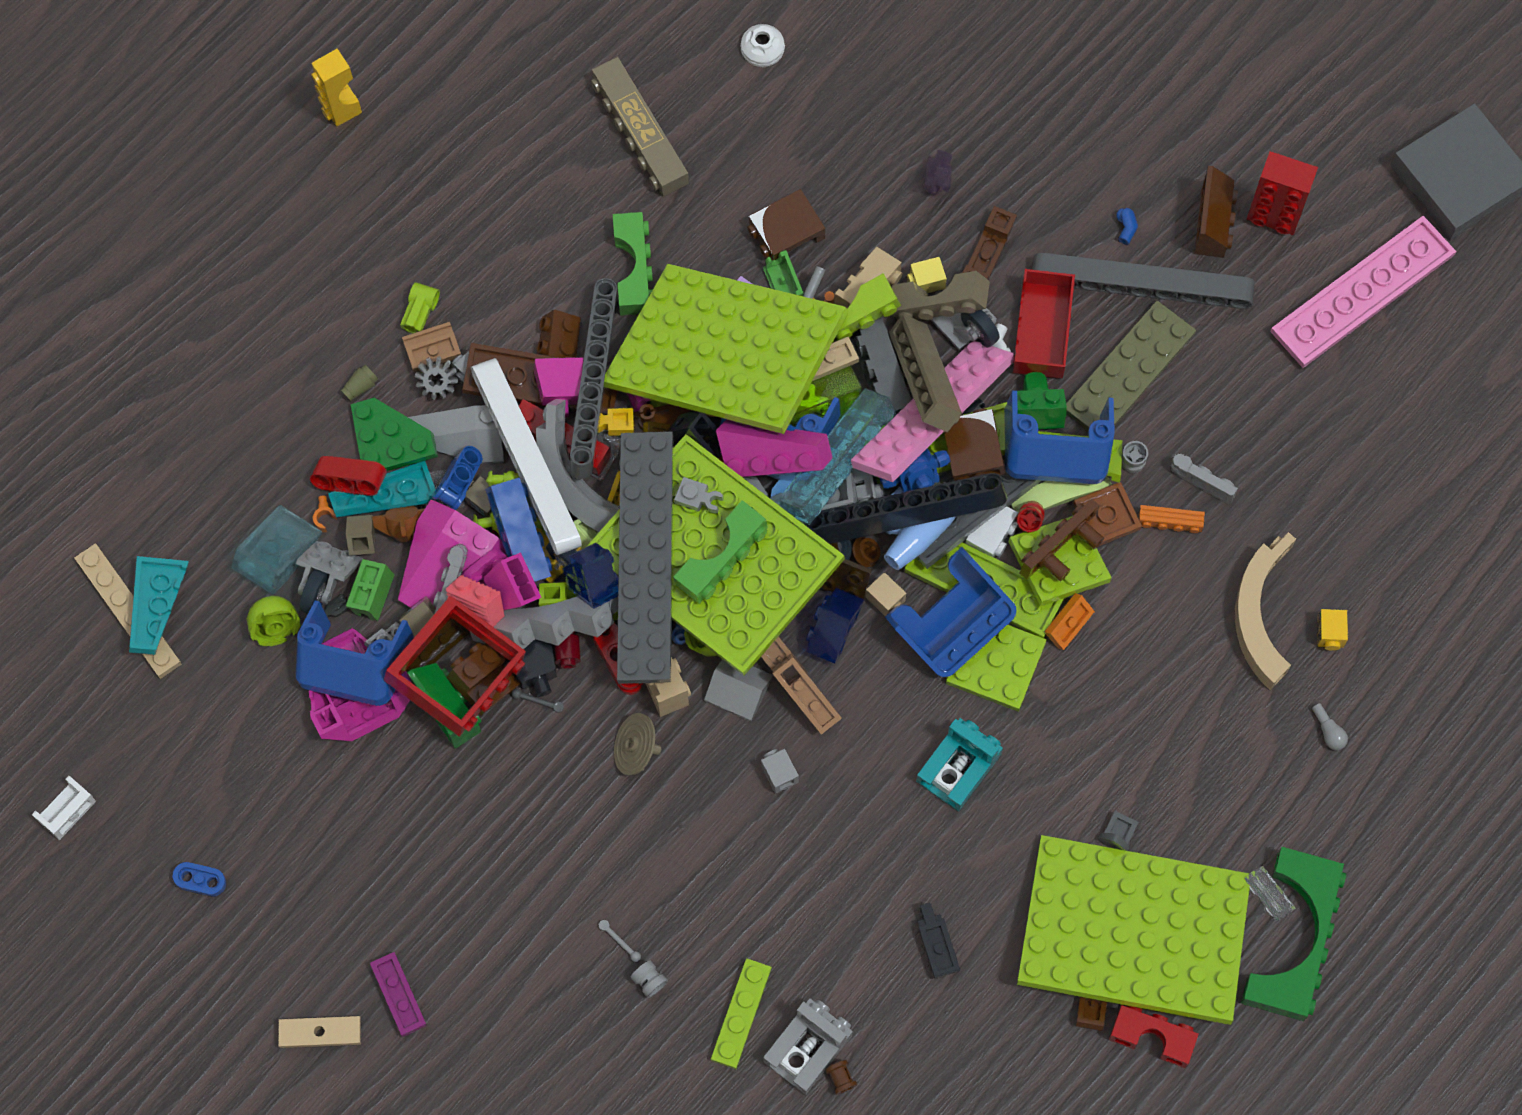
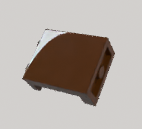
(785, 225)
(975, 446)

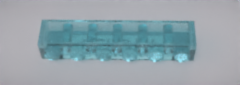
(859, 425)

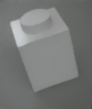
(779, 770)

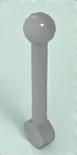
(604, 926)

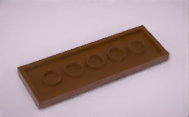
(519, 373)

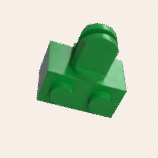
(1041, 403)

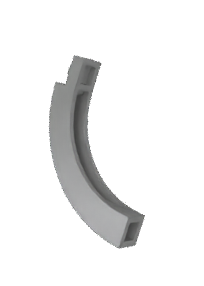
(576, 494)

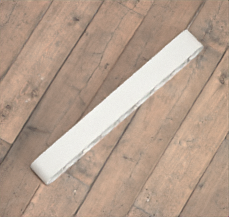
(526, 456)

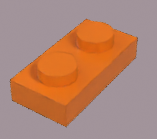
(1069, 621)

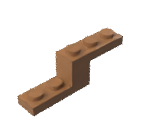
(800, 686)

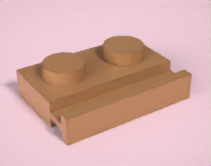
(431, 343)

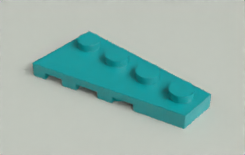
(399, 489)
(153, 599)

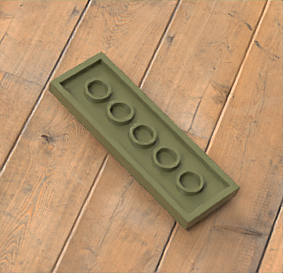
(1131, 366)

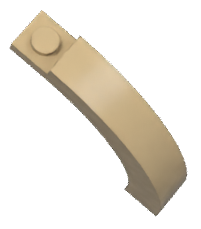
(1252, 637)

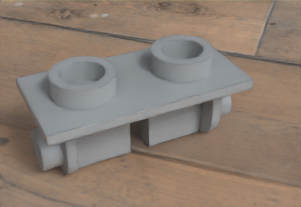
(870, 489)

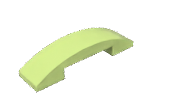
(1056, 493)

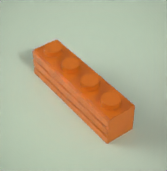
(1171, 518)

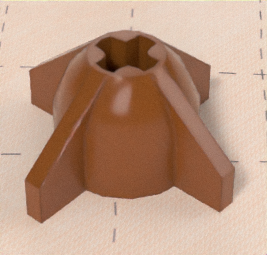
(398, 522)

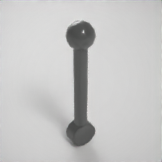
(558, 706)

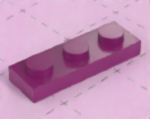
(398, 994)

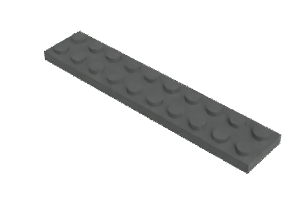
(645, 558)

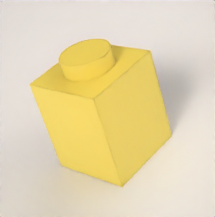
(928, 275)

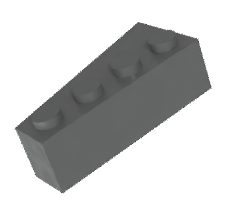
(880, 364)

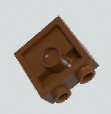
(477, 672)

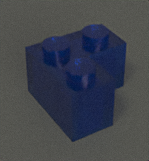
(592, 575)
(833, 624)

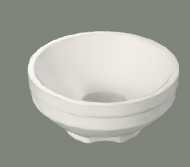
(765, 54)

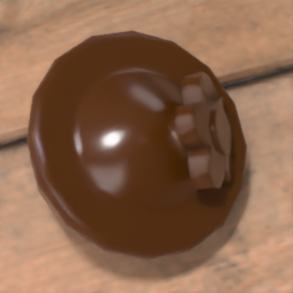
(866, 551)

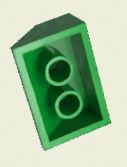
(436, 685)

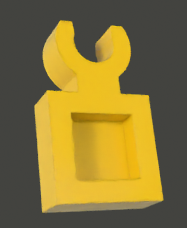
(617, 421)

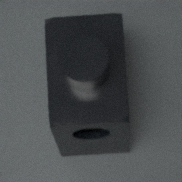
(699, 428)
(538, 667)

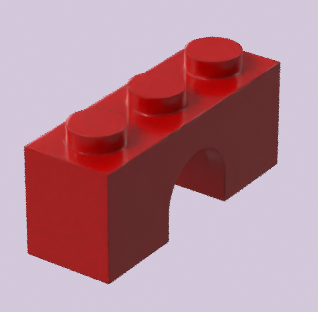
(1176, 1040)

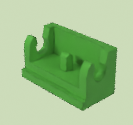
(781, 274)
(370, 589)

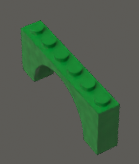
(1318, 885)

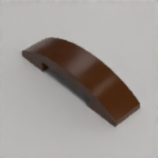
(991, 242)

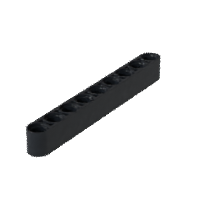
(910, 508)

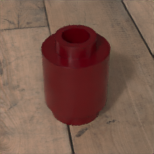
(568, 652)

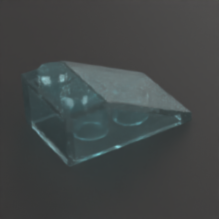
(273, 548)

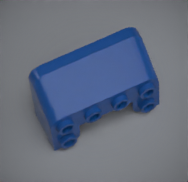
(957, 622)

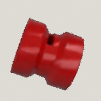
(1028, 521)

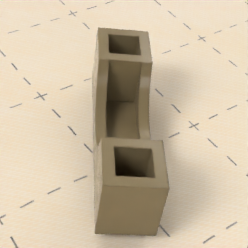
(963, 295)

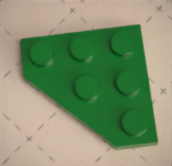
(390, 436)

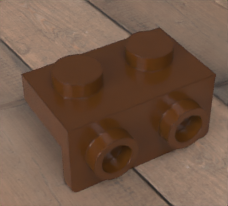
(559, 335)

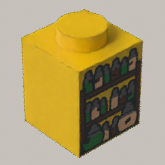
(1332, 629)

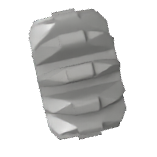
(438, 386)

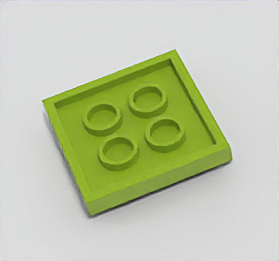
(1085, 564)
(1001, 668)

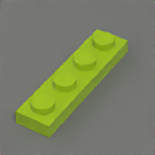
(741, 1014)

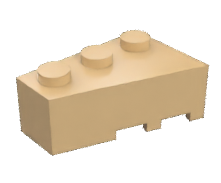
(873, 266)
(670, 695)

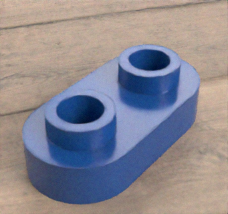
(200, 879)

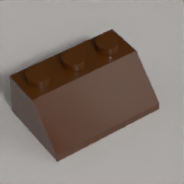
(1215, 214)

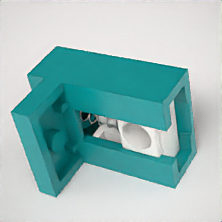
(973, 746)

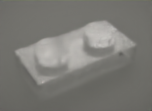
(1269, 893)

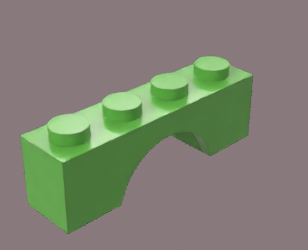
(629, 236)
(700, 577)

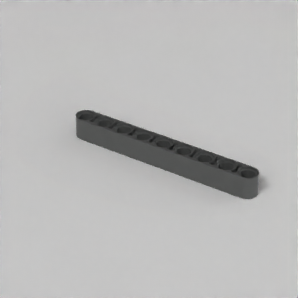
(1151, 280)
(600, 324)

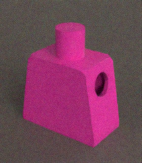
(559, 380)
(513, 581)

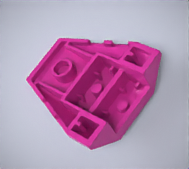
(434, 536)
(349, 719)

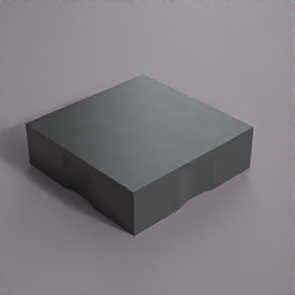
(1461, 171)

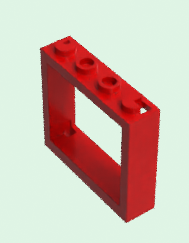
(454, 609)

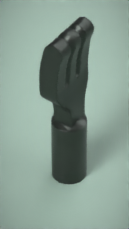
(336, 606)

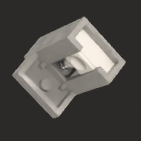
(824, 1027)

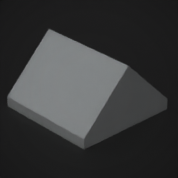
(736, 692)

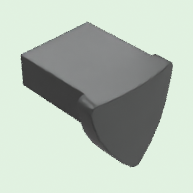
(1118, 831)

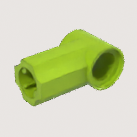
(421, 301)

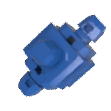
(921, 472)

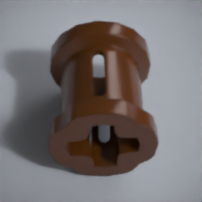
(841, 1077)

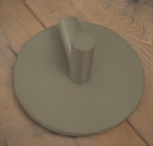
(635, 744)

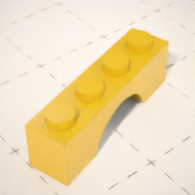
(335, 95)

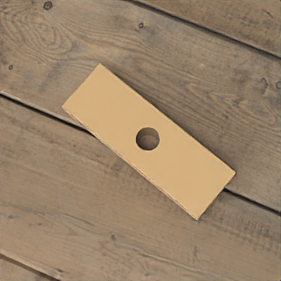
(303, 1032)

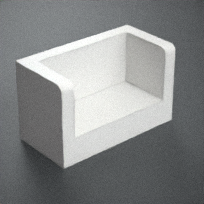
(65, 809)

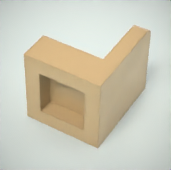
(885, 594)

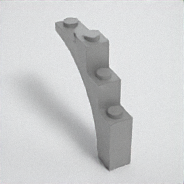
(555, 621)

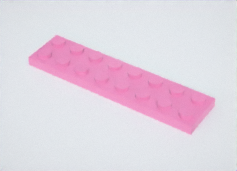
(1363, 291)
(908, 435)

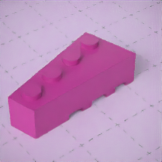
(765, 452)

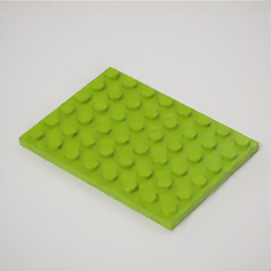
(725, 348)
(763, 588)
(1135, 930)

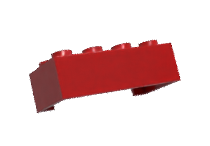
(1281, 193)
(1044, 323)

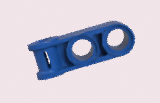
(458, 477)

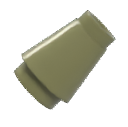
(360, 382)

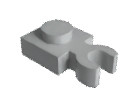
(694, 495)

